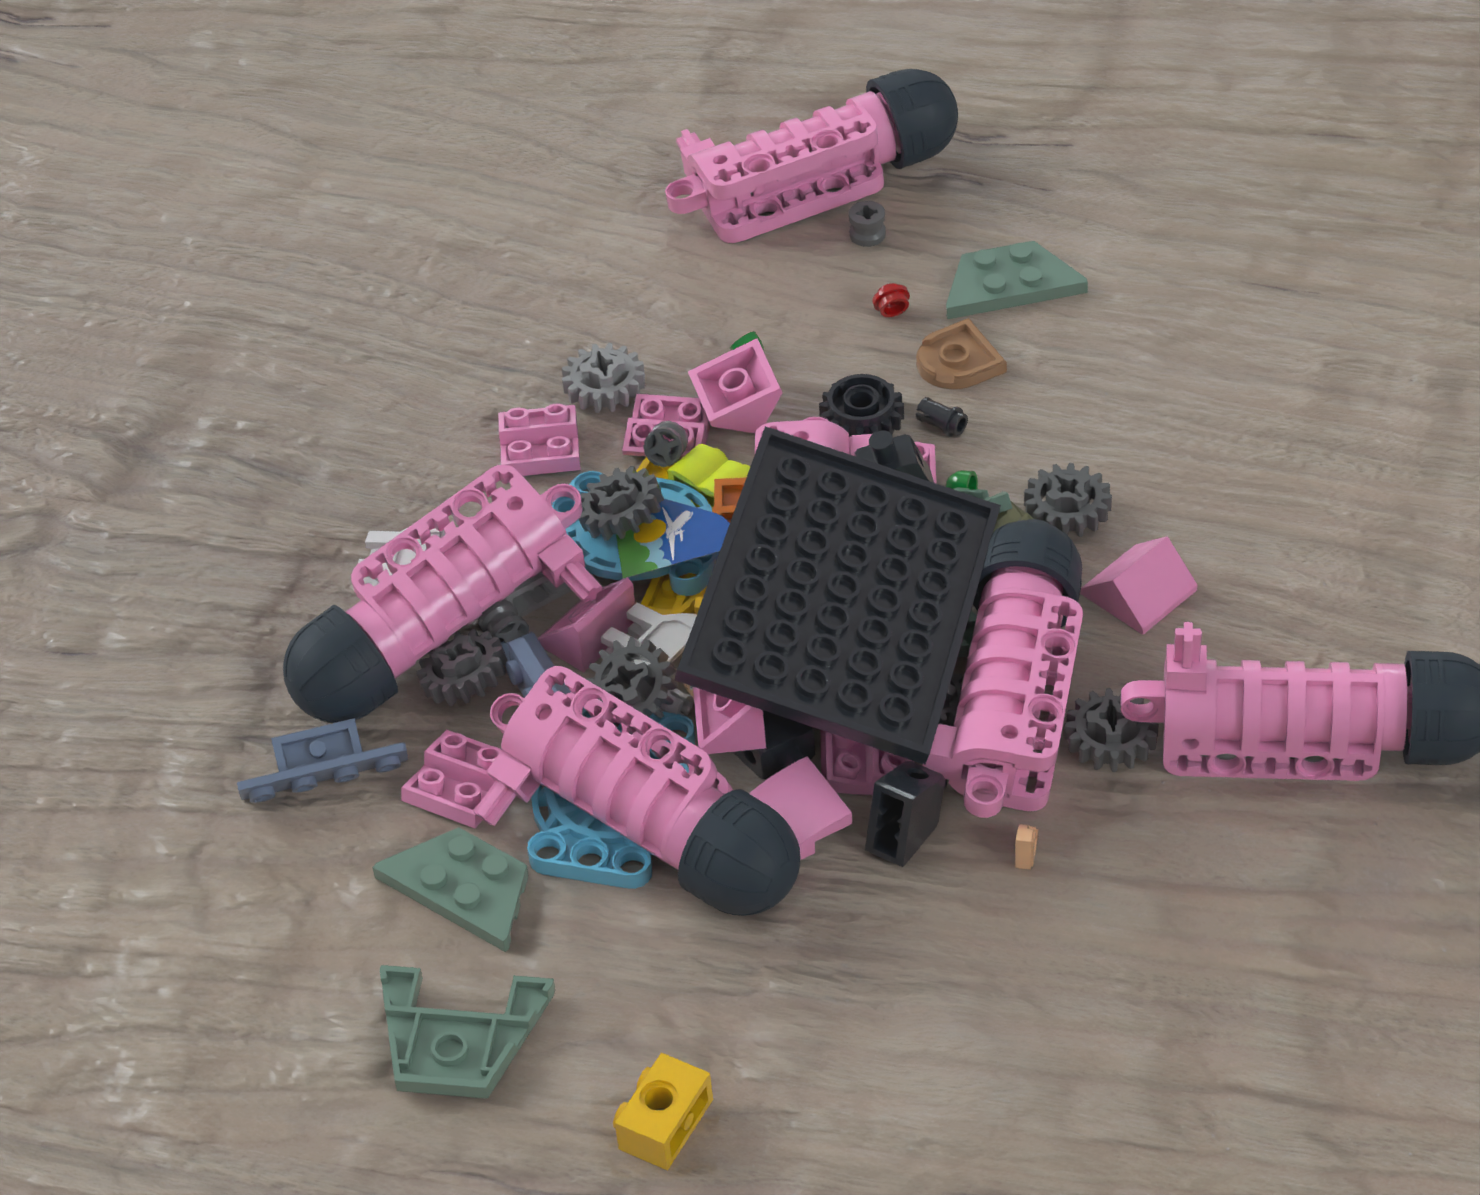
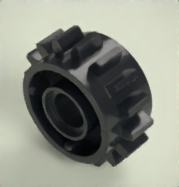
(863, 405)

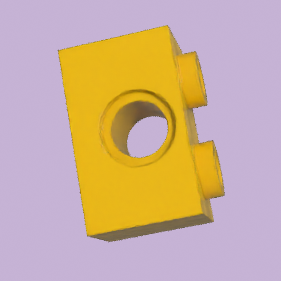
(661, 1134)

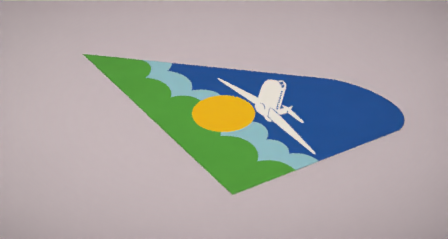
(673, 537)

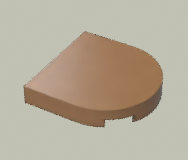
(958, 357)

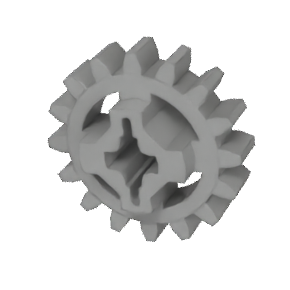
(603, 377)

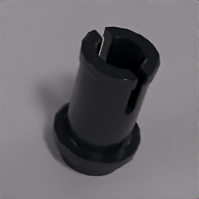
(948, 419)

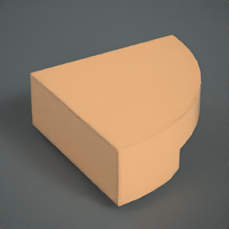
(1025, 846)

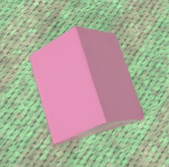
(737, 388)
(1142, 584)
(579, 631)
(727, 724)

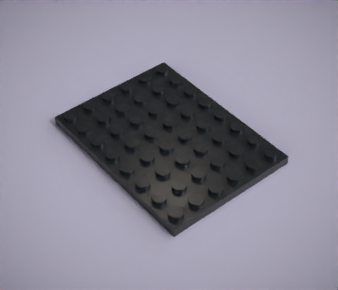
(840, 595)

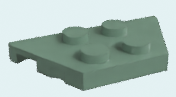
(1010, 278)
(461, 882)

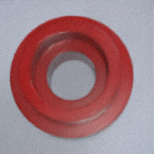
(891, 300)

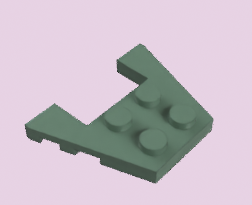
(455, 1048)

